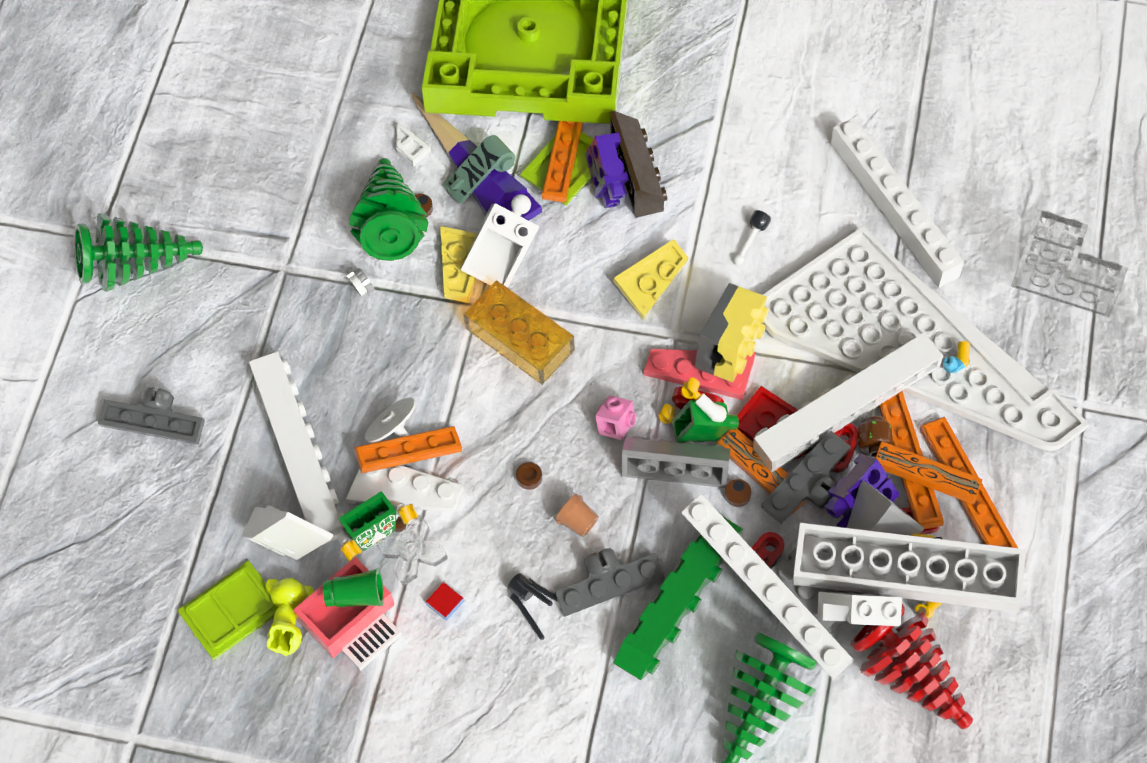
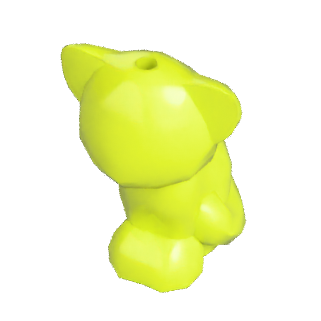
(286, 595)

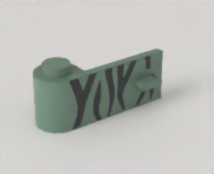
(489, 155)

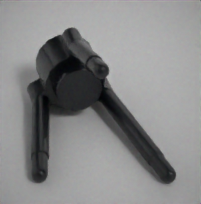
(524, 589)

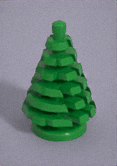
(388, 215)
(122, 251)
(766, 688)

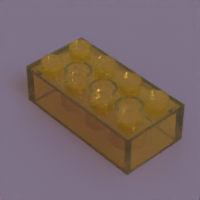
(519, 332)

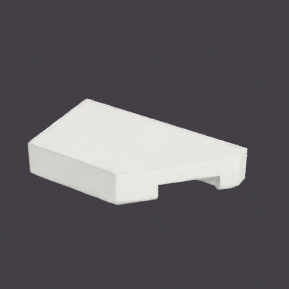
(410, 146)

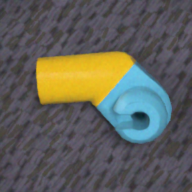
(959, 361)

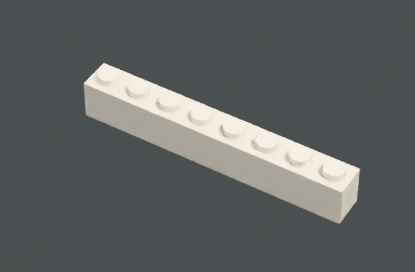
(897, 202)
(847, 402)
(295, 443)
(767, 586)

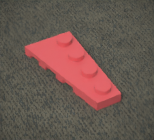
(679, 366)

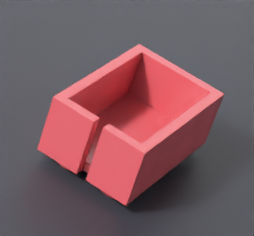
(337, 626)

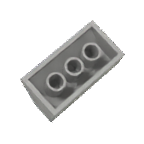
(675, 462)

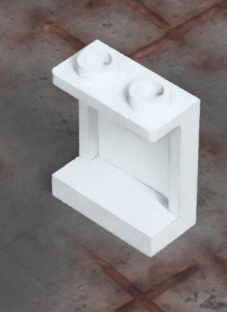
(859, 608)

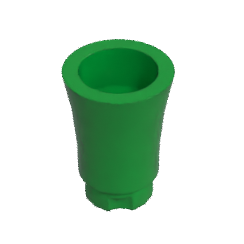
(355, 590)

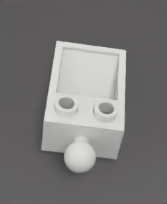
(498, 247)
(284, 532)

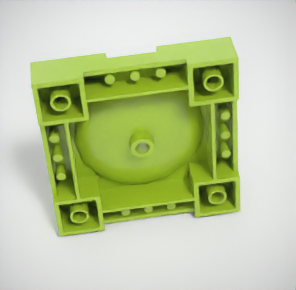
(526, 58)

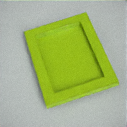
(536, 171)
(229, 610)

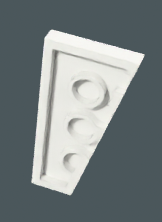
(406, 487)

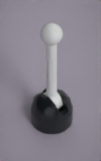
(759, 222)

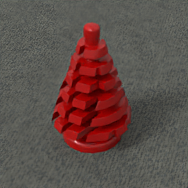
(907, 658)

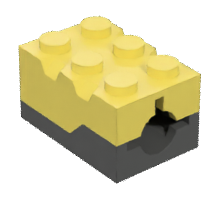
(731, 332)

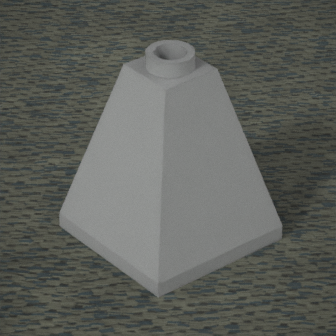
(879, 514)

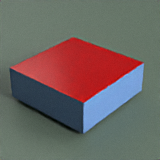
(444, 601)

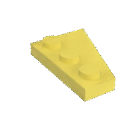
(455, 248)
(651, 276)

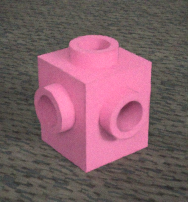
(615, 417)

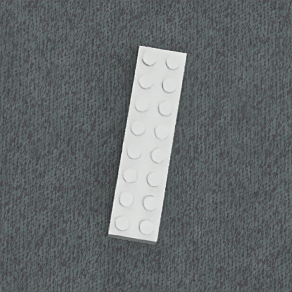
(909, 567)

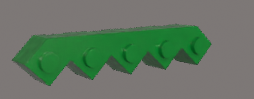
(675, 600)

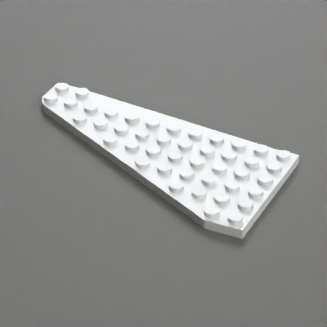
(864, 302)

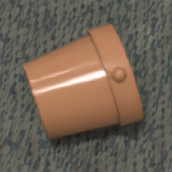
(577, 516)

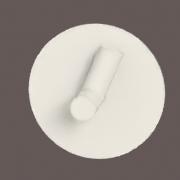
(391, 421)

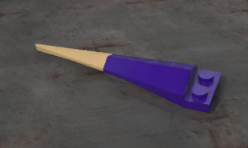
(497, 186)

